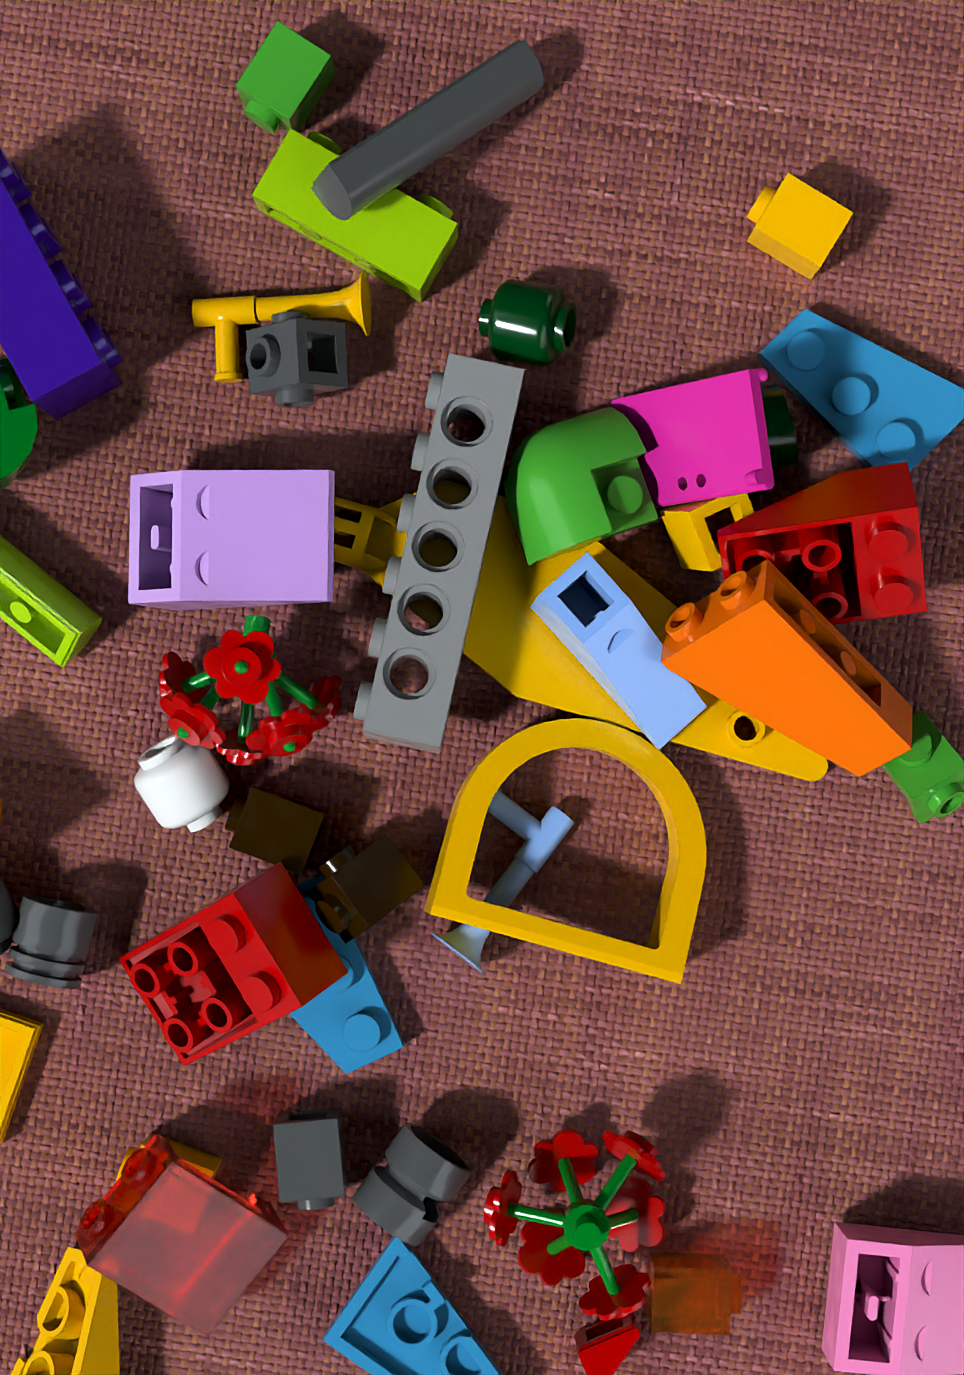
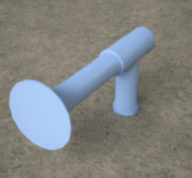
(540, 842)

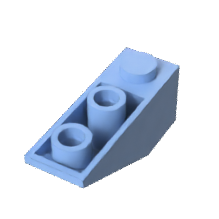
(617, 649)

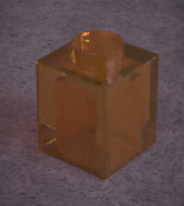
(692, 1293)

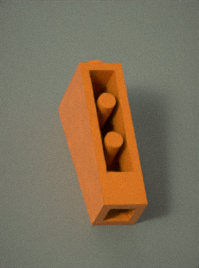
(789, 668)

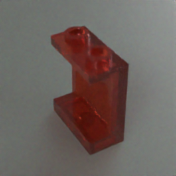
(179, 1236)

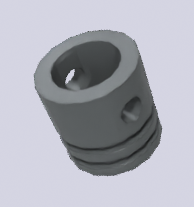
(51, 941)

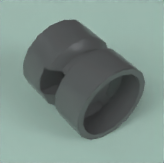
(407, 1190)

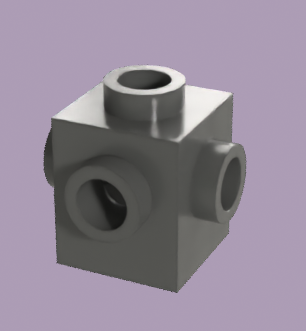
(296, 359)

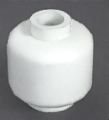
(181, 784)

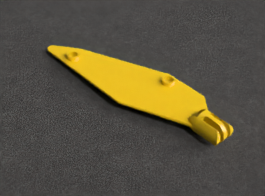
(523, 651)

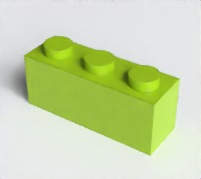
(391, 238)

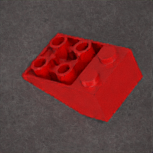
(840, 543)
(234, 965)

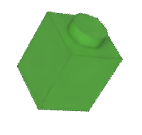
(284, 80)

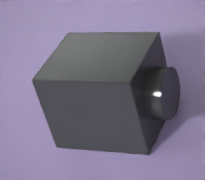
(310, 1157)

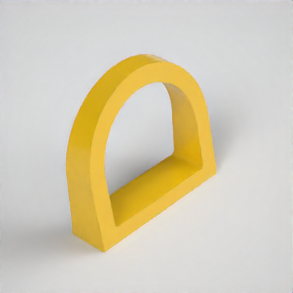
(681, 891)

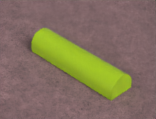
(43, 607)

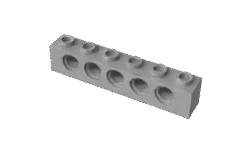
(490, 396)

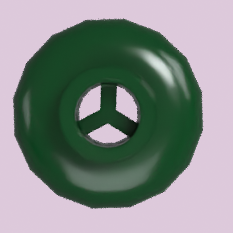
(528, 322)

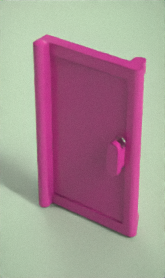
(703, 435)

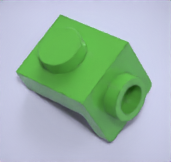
(929, 772)

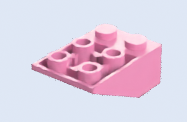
(895, 1301)

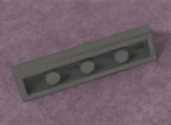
(429, 131)

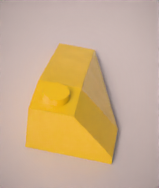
(76, 1324)

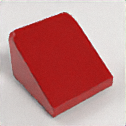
(606, 1344)

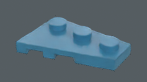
(863, 393)
(351, 1014)
(406, 1323)

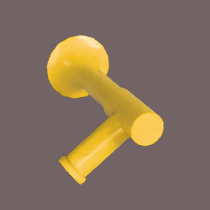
(228, 312)

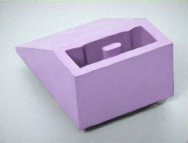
(231, 538)

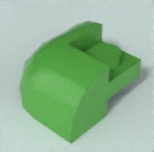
(577, 484)

